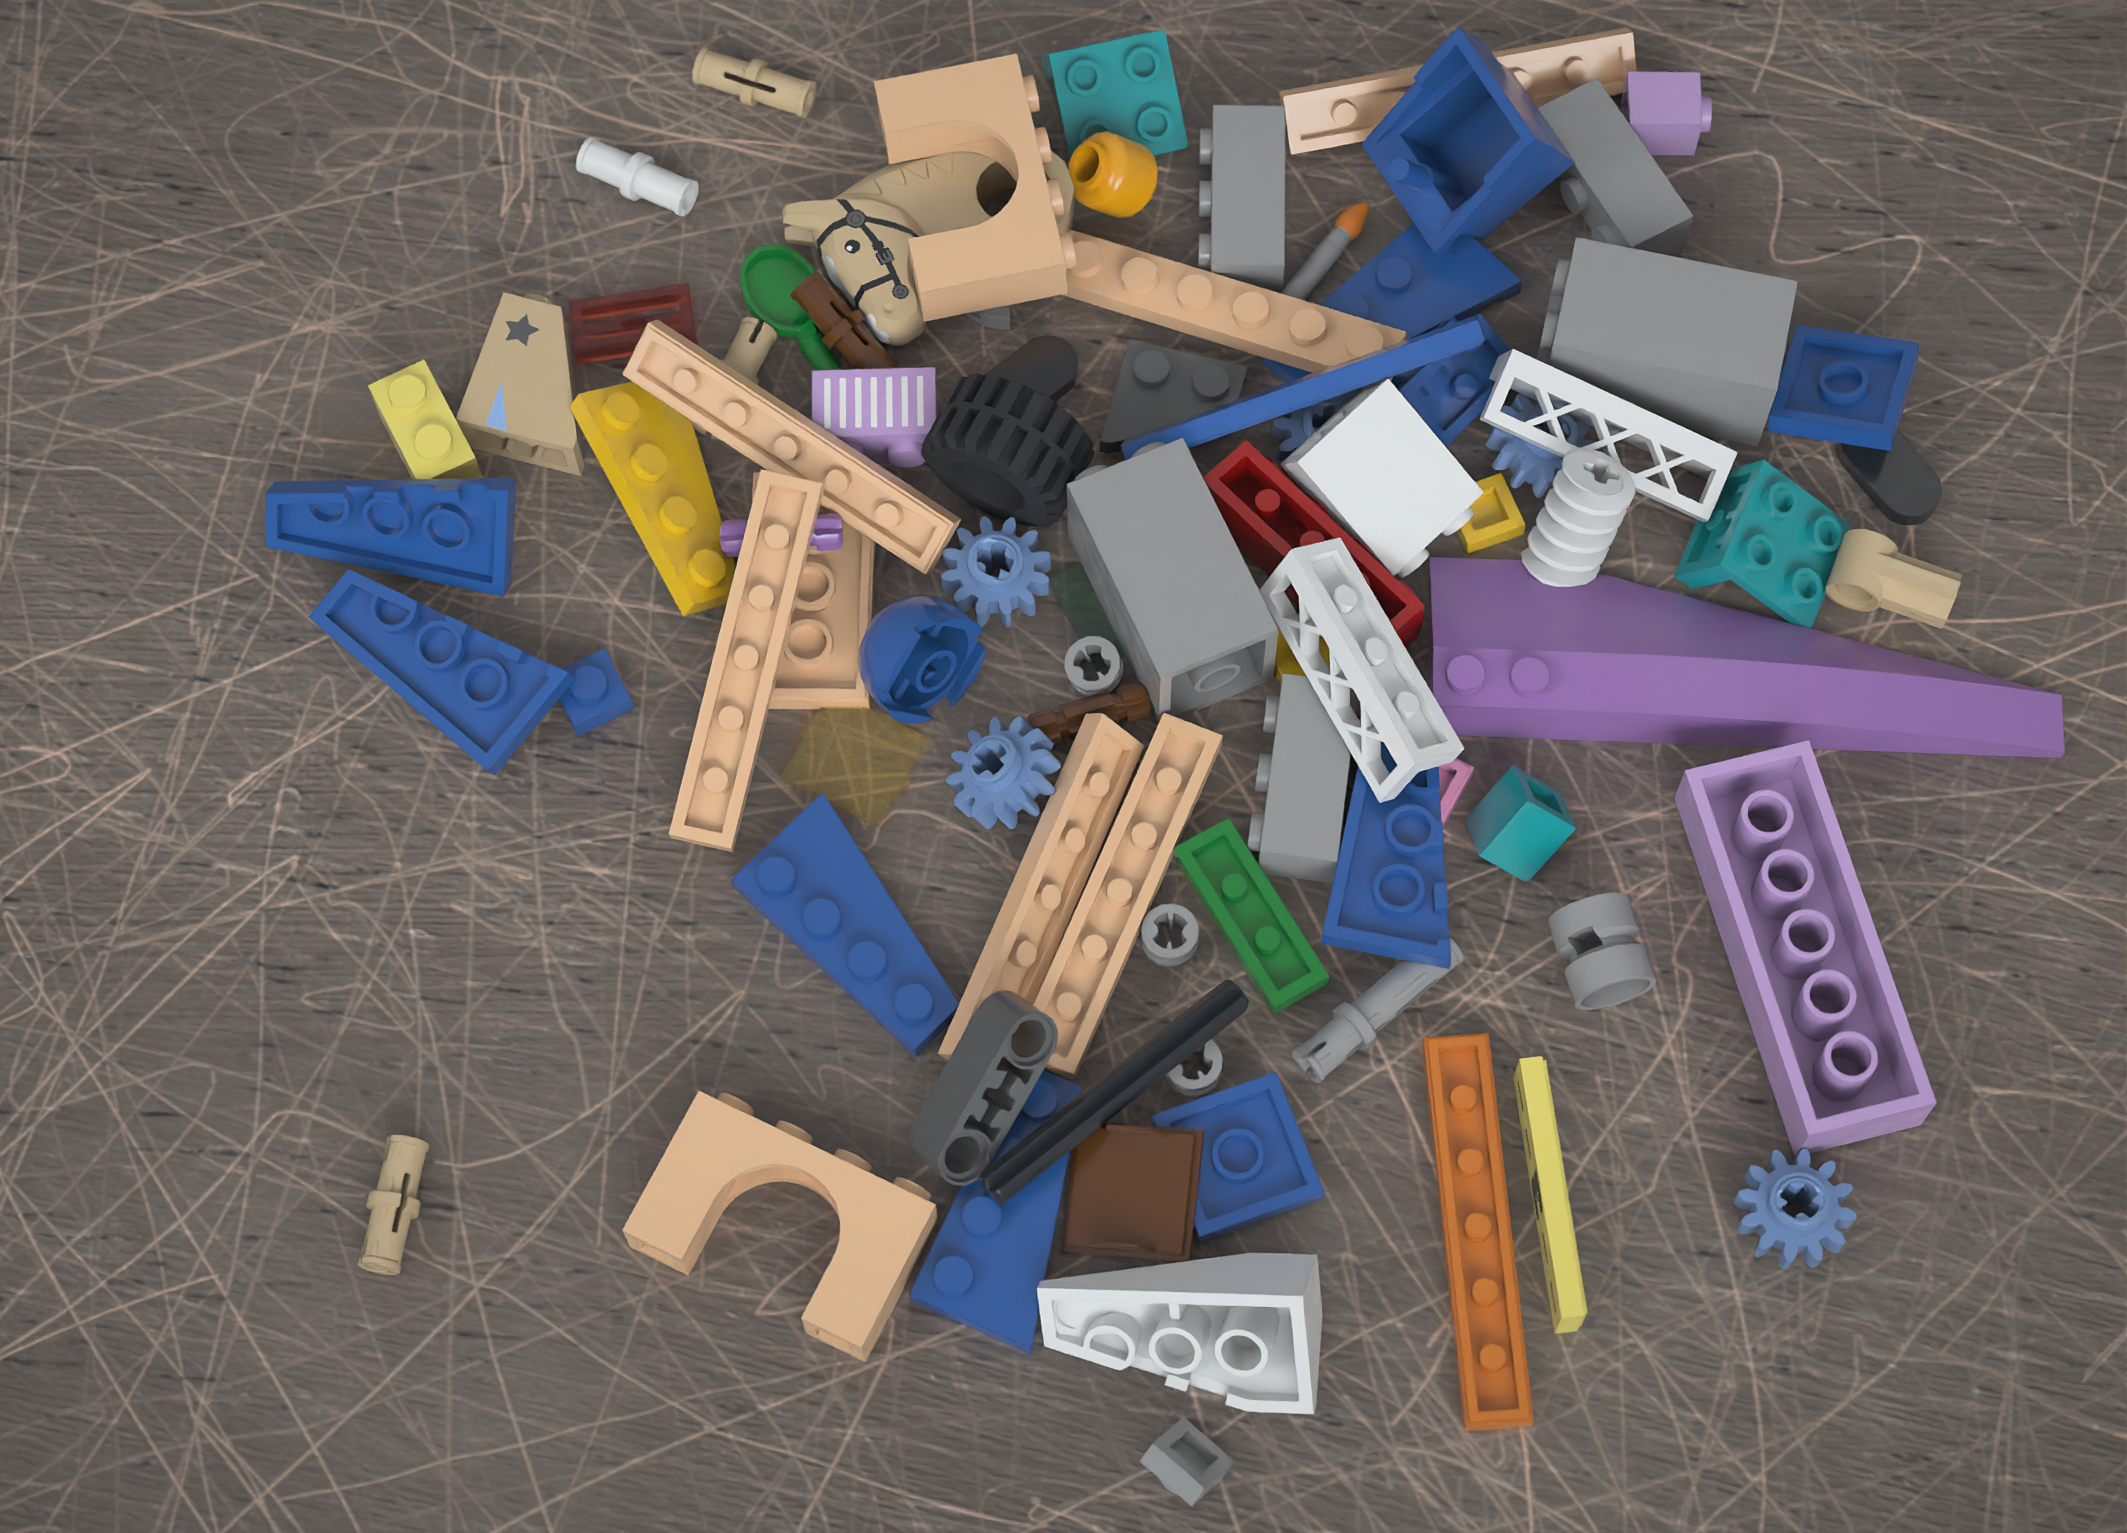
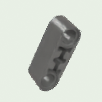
(983, 1087)

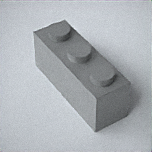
(1614, 175)
(1244, 195)
(1302, 784)

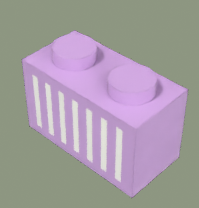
(878, 410)

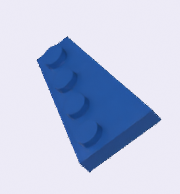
(994, 1253)

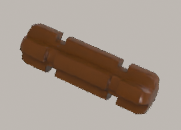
(1129, 703)

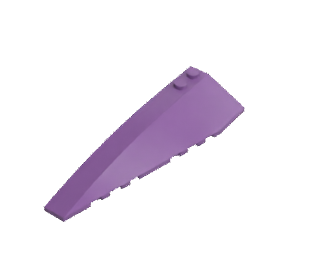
(1688, 671)

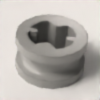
(1082, 649)
(1170, 915)
(1203, 1084)

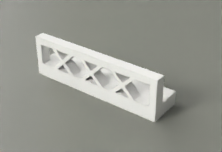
(1609, 417)
(1363, 657)

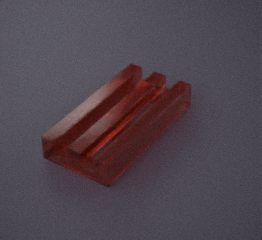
(621, 336)

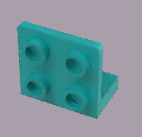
(1119, 89)
(1767, 541)

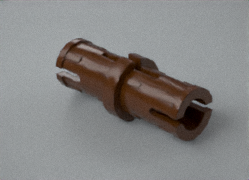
(840, 324)

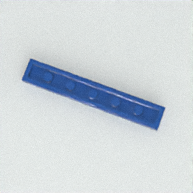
(1315, 387)

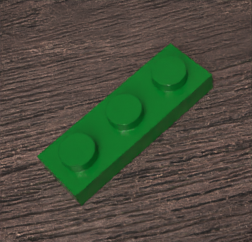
(1250, 916)

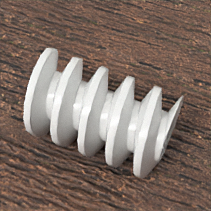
(1578, 519)

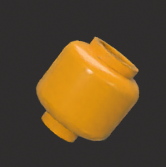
(1113, 174)

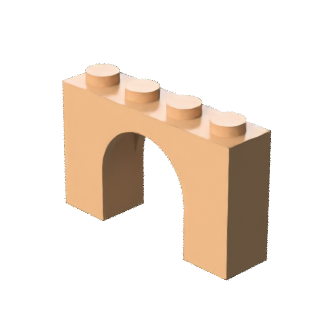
(986, 112)
(727, 1151)

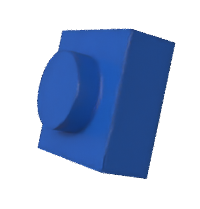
(595, 694)

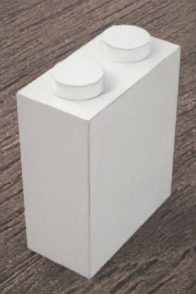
(1384, 477)

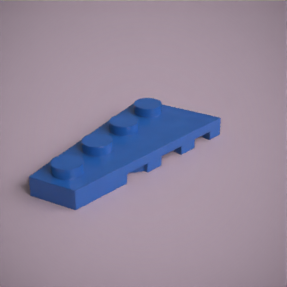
(1417, 289)
(411, 527)
(452, 674)
(1392, 874)
(842, 918)

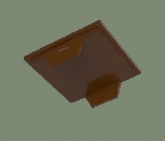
(1134, 1193)

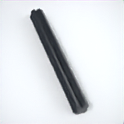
(1113, 1091)

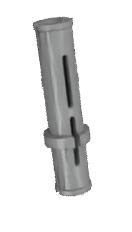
(1357, 1023)

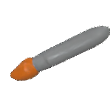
(1346, 228)

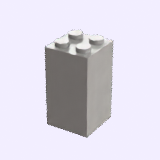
(1671, 335)
(1171, 579)

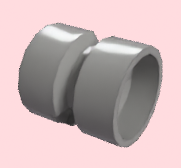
(1599, 943)

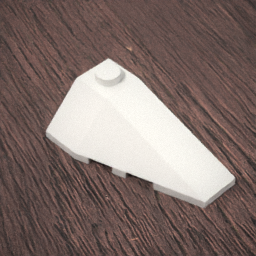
(1214, 1323)

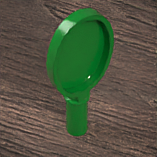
(766, 282)

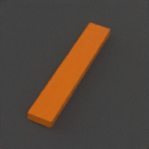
(1477, 1233)

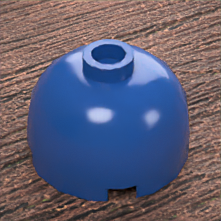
(918, 656)

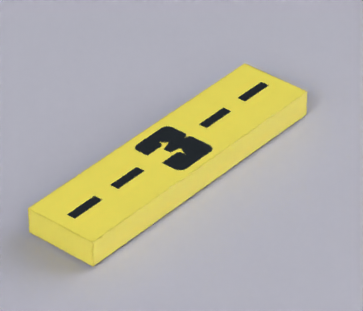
(1550, 1195)

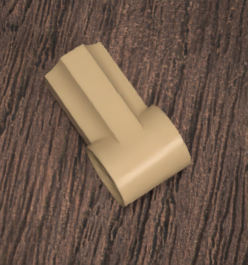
(1874, 575)

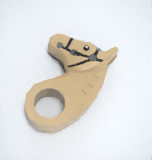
(868, 229)

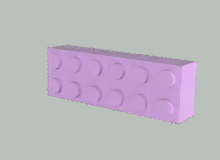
(1803, 949)

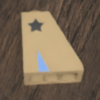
(525, 388)

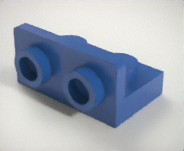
(1455, 388)

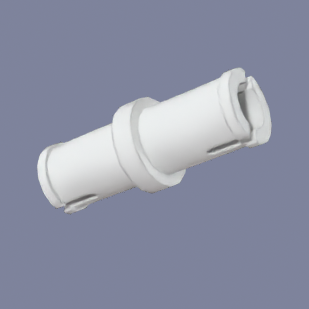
(637, 176)

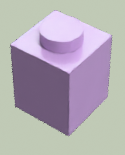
(1666, 110)

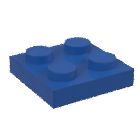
(1843, 387)
(1250, 1156)

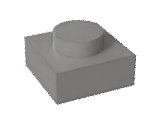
(1187, 1461)

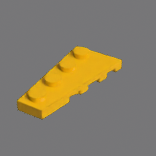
(664, 488)

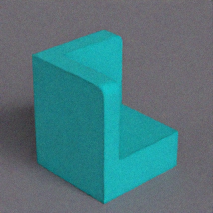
(1520, 824)

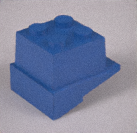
(1465, 144)

